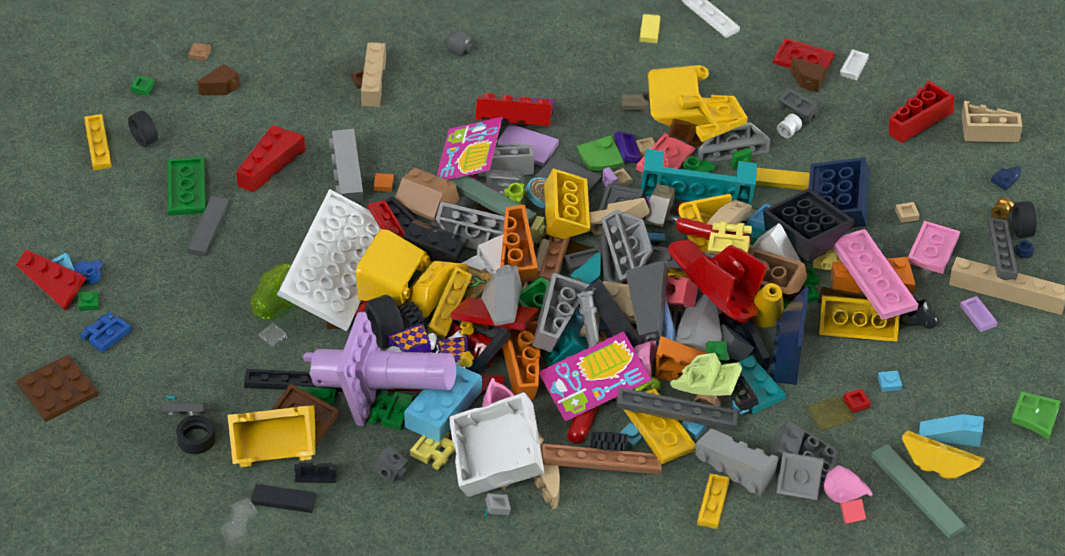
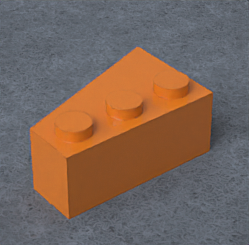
(673, 358)

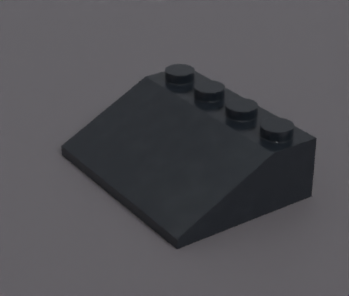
(809, 223)

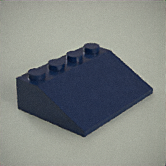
(844, 186)
(789, 340)

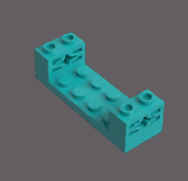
(697, 185)

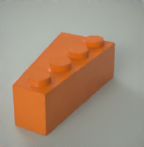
(518, 244)
(522, 360)

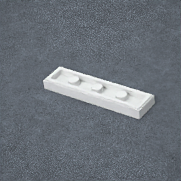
(713, 16)

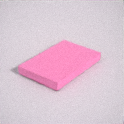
(933, 247)

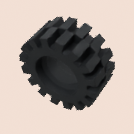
(411, 315)
(608, 440)

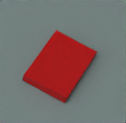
(799, 50)

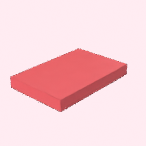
(675, 152)

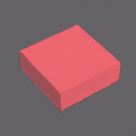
(853, 511)

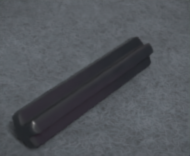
(489, 352)

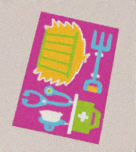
(469, 149)
(594, 376)

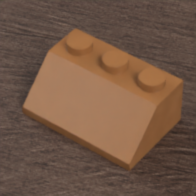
(423, 192)
(781, 271)

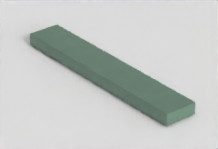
(487, 196)
(918, 491)

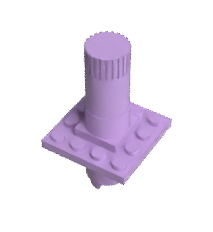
(365, 368)

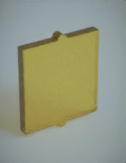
(830, 413)

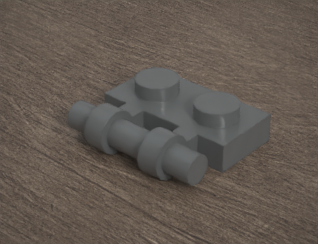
(192, 408)

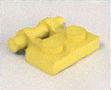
(721, 240)
(427, 449)

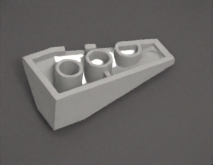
(503, 294)
(700, 324)

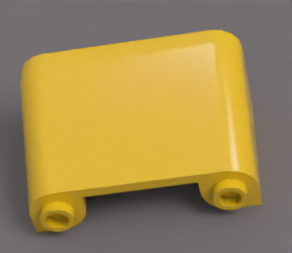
(388, 267)
(272, 435)

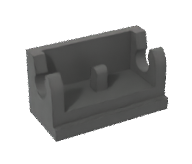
(799, 104)

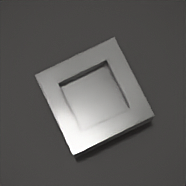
(498, 504)

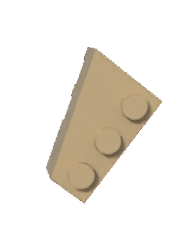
(990, 125)

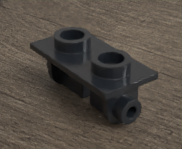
(315, 473)

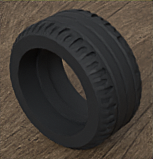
(384, 318)

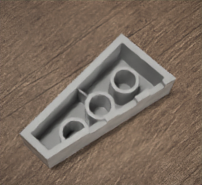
(347, 164)
(557, 310)
(738, 461)

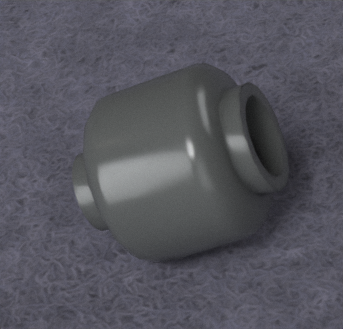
(459, 42)

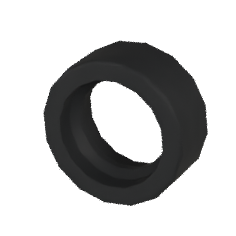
(143, 128)
(1024, 219)
(198, 446)

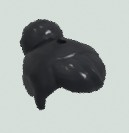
(921, 316)

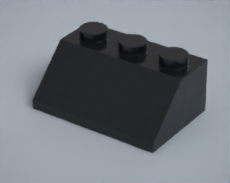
(438, 243)

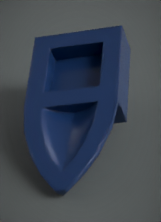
(1006, 177)

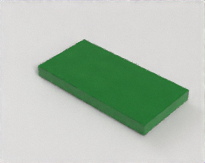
(186, 186)

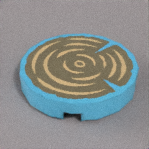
(536, 191)

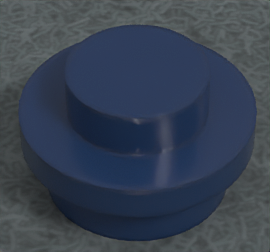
(1024, 249)

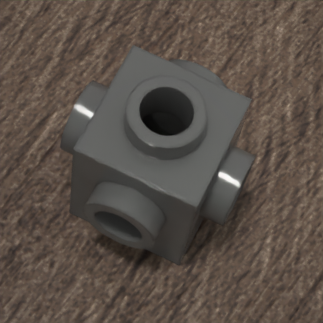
(390, 465)

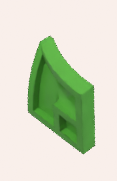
(600, 154)
(1036, 413)

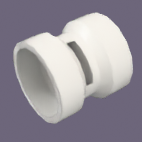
(789, 126)

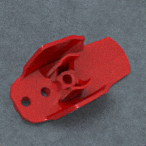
(727, 279)

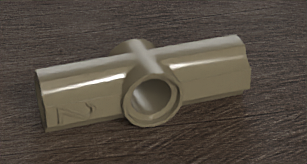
(636, 102)

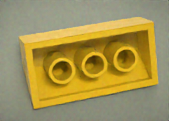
(566, 205)
(855, 319)

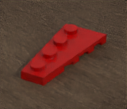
(51, 277)

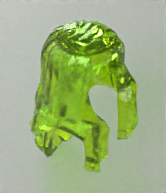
(265, 300)

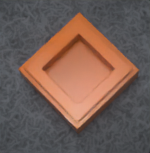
(383, 182)

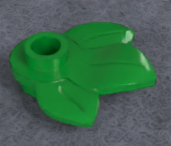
(694, 164)

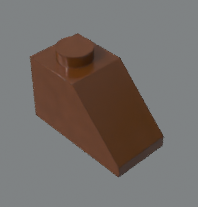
(808, 74)
(219, 82)

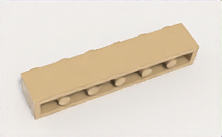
(1023, 290)

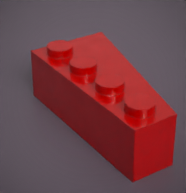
(922, 111)
(269, 156)

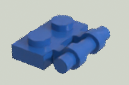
(107, 336)

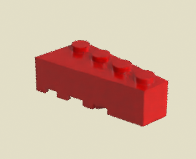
(514, 110)

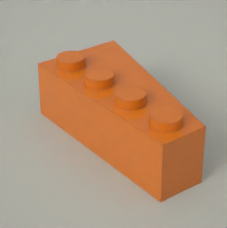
(843, 280)

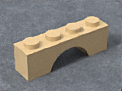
(372, 75)

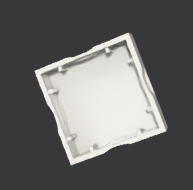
(496, 445)

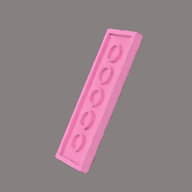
(874, 275)

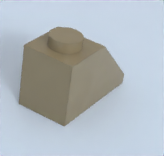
(660, 205)

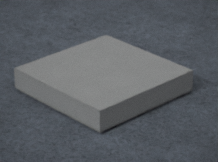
(800, 476)

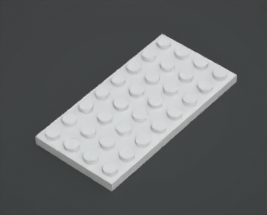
(326, 263)

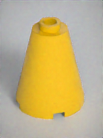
(769, 305)

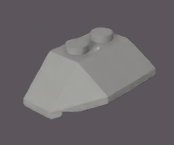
(737, 139)
(470, 223)
(627, 241)

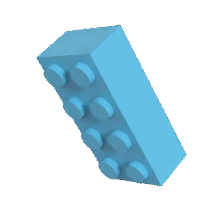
(432, 408)

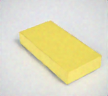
(650, 28)

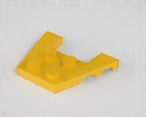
(721, 111)

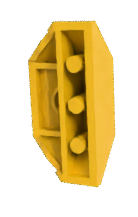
(430, 285)
(939, 457)

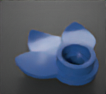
(90, 271)

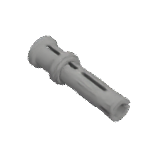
(588, 312)

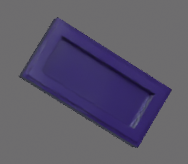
(627, 147)

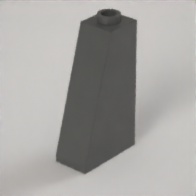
(648, 298)

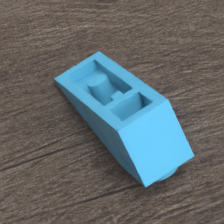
(954, 429)

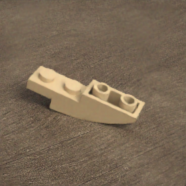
(634, 207)
(732, 213)
(550, 484)

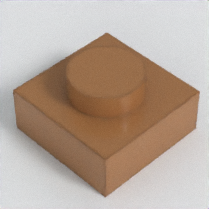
(199, 52)

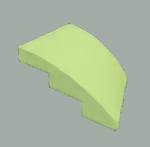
(708, 376)

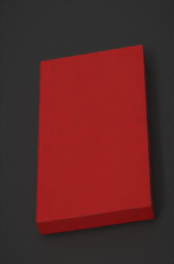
(475, 311)

